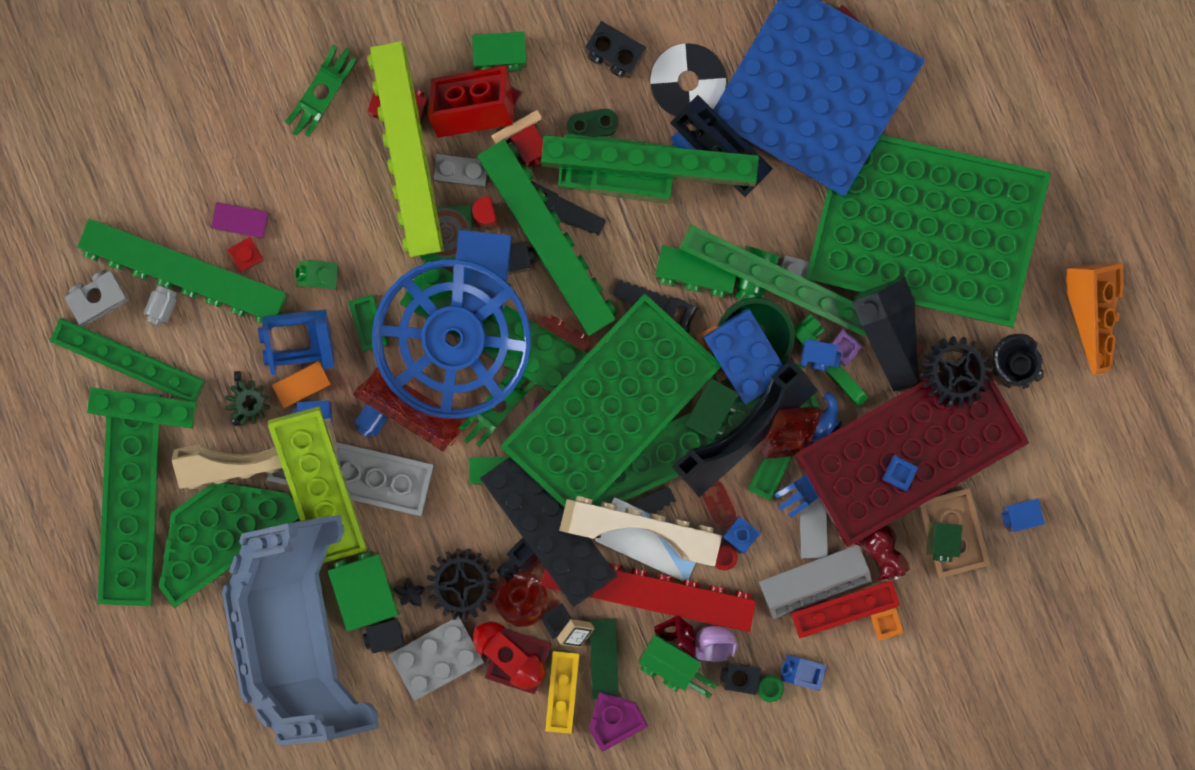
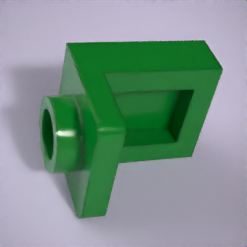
(316, 274)

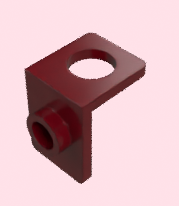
(684, 634)

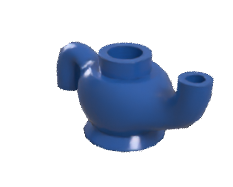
(828, 421)

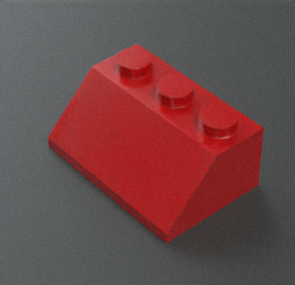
(471, 102)

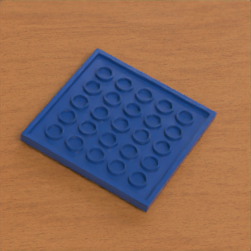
(818, 90)

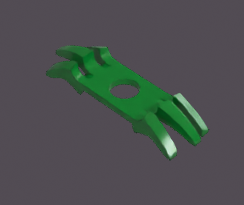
(326, 76)
(491, 418)

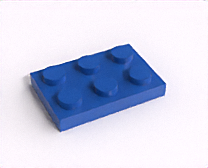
(744, 355)

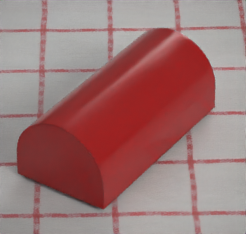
(484, 213)

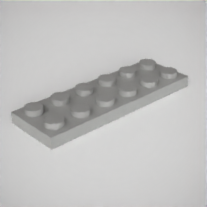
(380, 479)

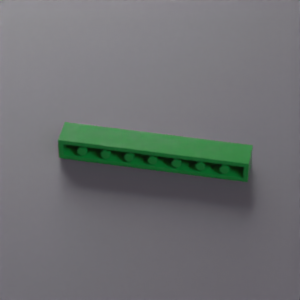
(649, 161)
(546, 237)
(181, 271)

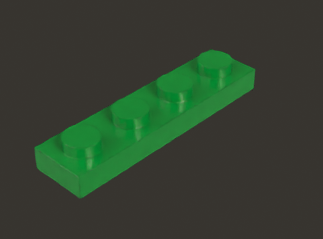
(142, 408)

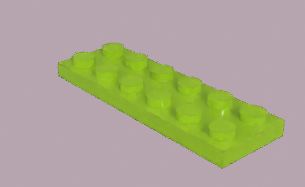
(316, 476)

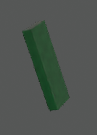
(604, 657)

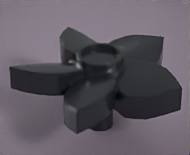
(410, 593)

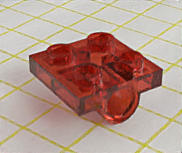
(790, 432)

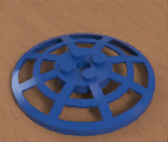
(435, 340)

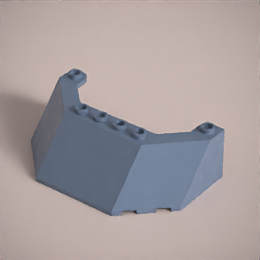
(284, 635)

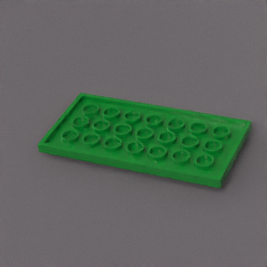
(611, 405)

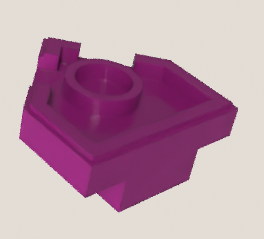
(615, 720)

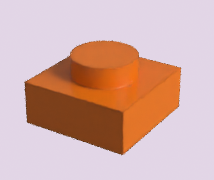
(886, 624)

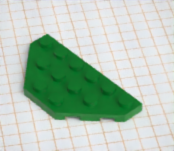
(208, 532)

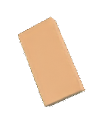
(517, 126)

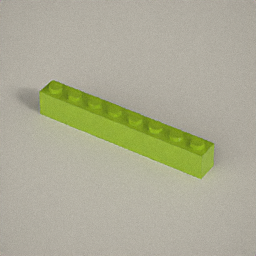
(406, 149)

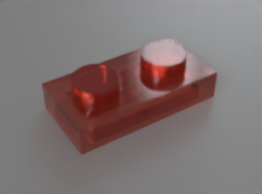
(556, 327)

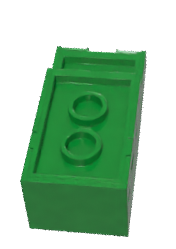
(617, 185)

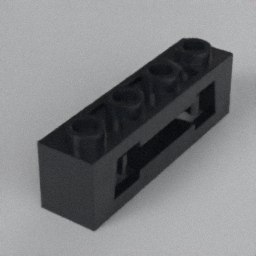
(716, 136)

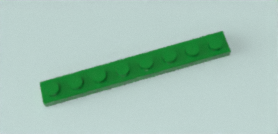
(771, 277)

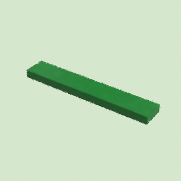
(127, 361)

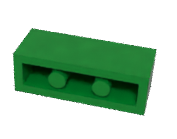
(694, 273)

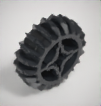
(966, 376)
(438, 587)

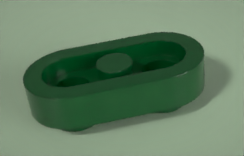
(592, 123)

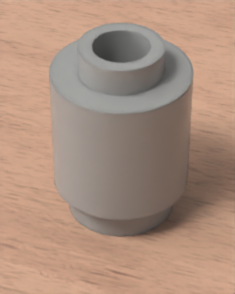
(160, 306)

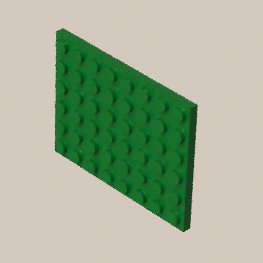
(942, 221)

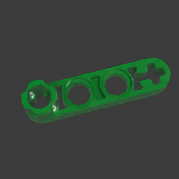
(811, 329)

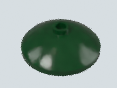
(772, 320)

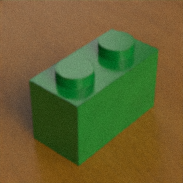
(500, 50)

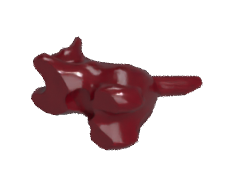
(881, 548)

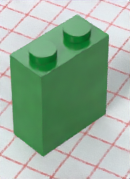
(363, 591)

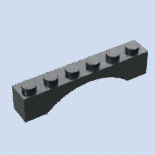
(707, 464)

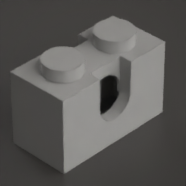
(112, 297)

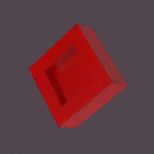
(245, 254)

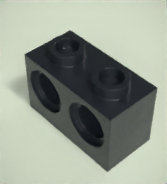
(619, 44)

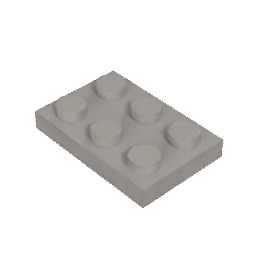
(436, 658)

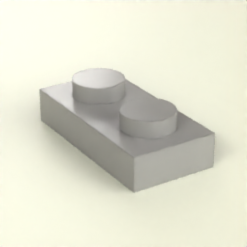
(459, 171)

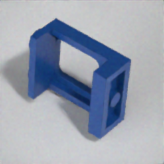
(320, 339)

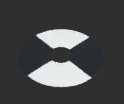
(687, 58)

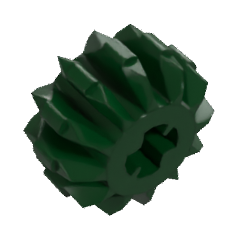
(239, 397)

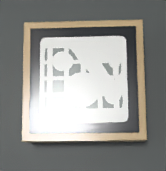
(575, 633)

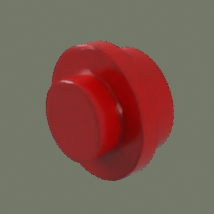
(726, 557)

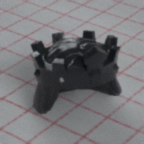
(1017, 361)

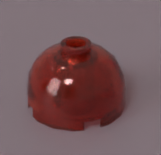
(522, 600)

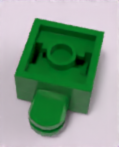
(673, 665)

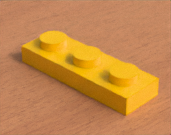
(562, 692)

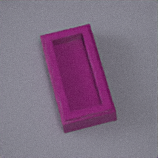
(240, 220)

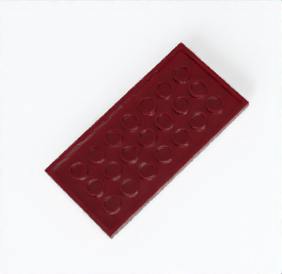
(939, 440)

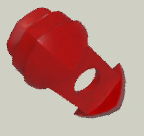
(524, 670)

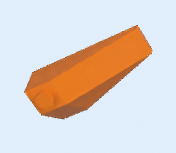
(1093, 299)

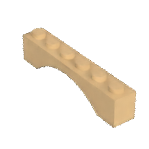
(202, 465)
(591, 521)

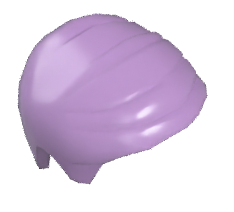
(715, 644)

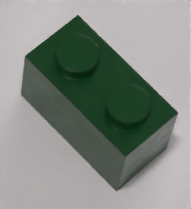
(712, 410)
(944, 541)

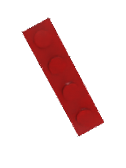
(845, 609)

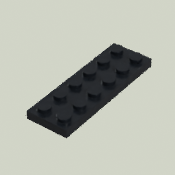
(537, 516)

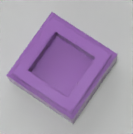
(847, 346)

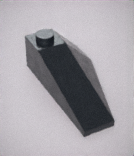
(890, 326)

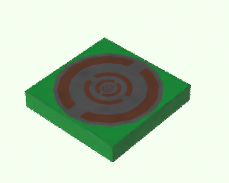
(451, 221)

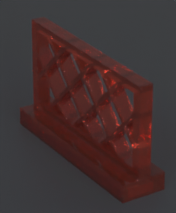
(432, 429)

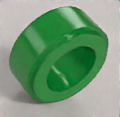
(770, 688)

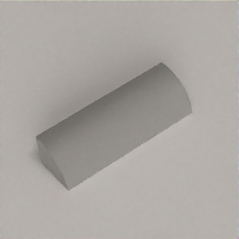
(815, 582)

